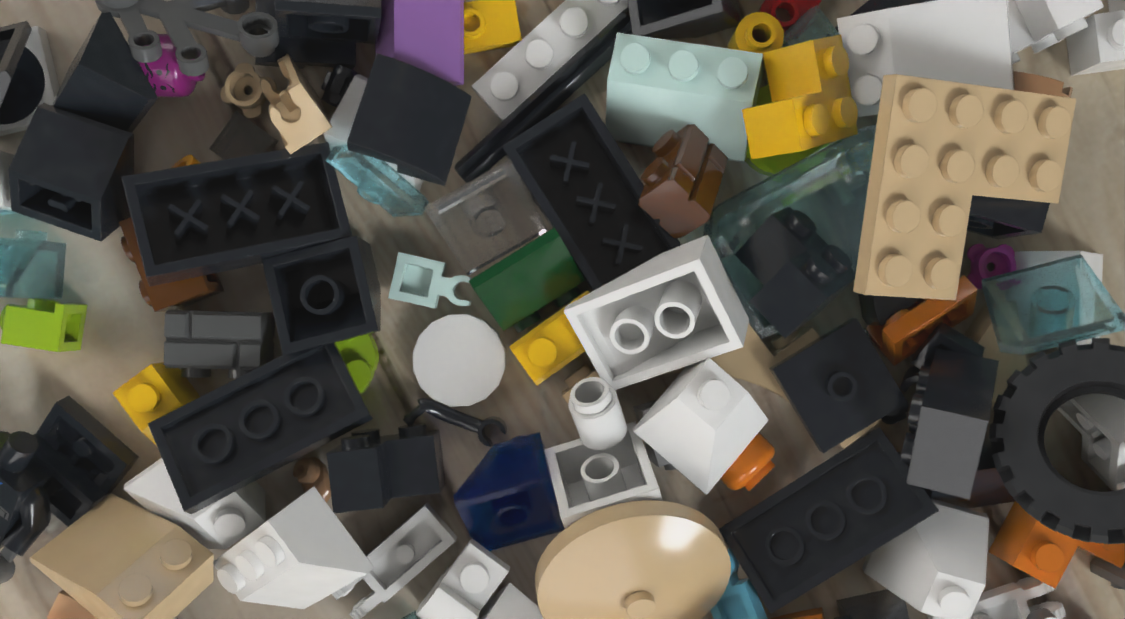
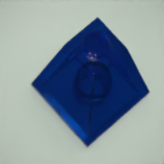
(510, 495)

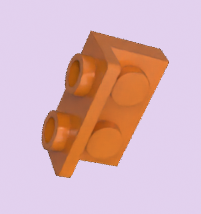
(912, 326)

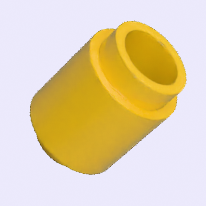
(757, 34)

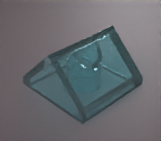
(1050, 306)

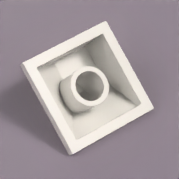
(702, 423)
(213, 526)
(937, 562)

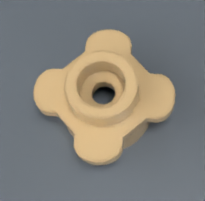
(234, 90)

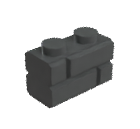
(218, 340)

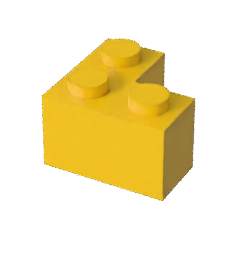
(808, 99)

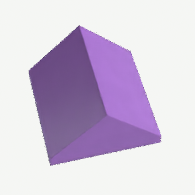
(424, 35)

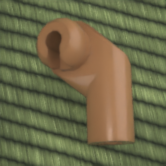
(313, 473)

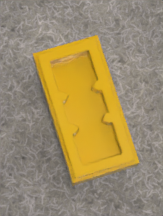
(490, 25)

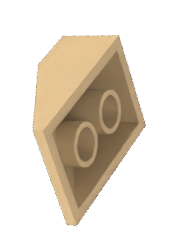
(127, 563)

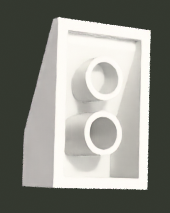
(927, 40)
(660, 316)

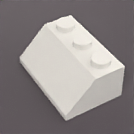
(293, 557)

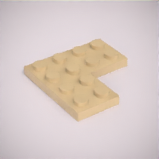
(928, 159)

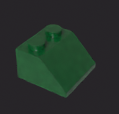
(528, 281)

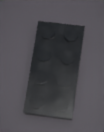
(258, 424)
(826, 520)

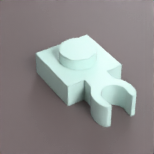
(423, 280)

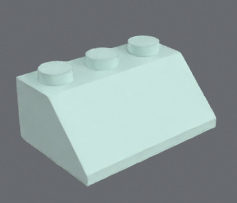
(672, 83)

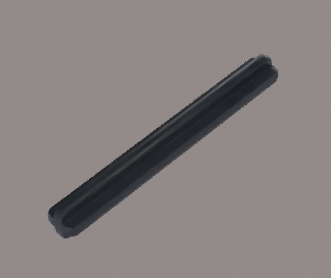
(544, 100)

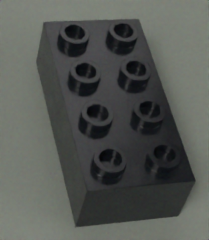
(588, 192)
(234, 212)

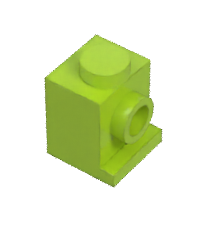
(44, 325)

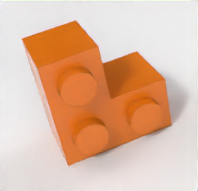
(1041, 550)

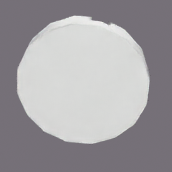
(459, 360)

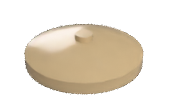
(634, 565)

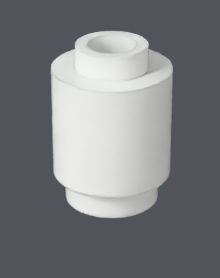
(597, 413)

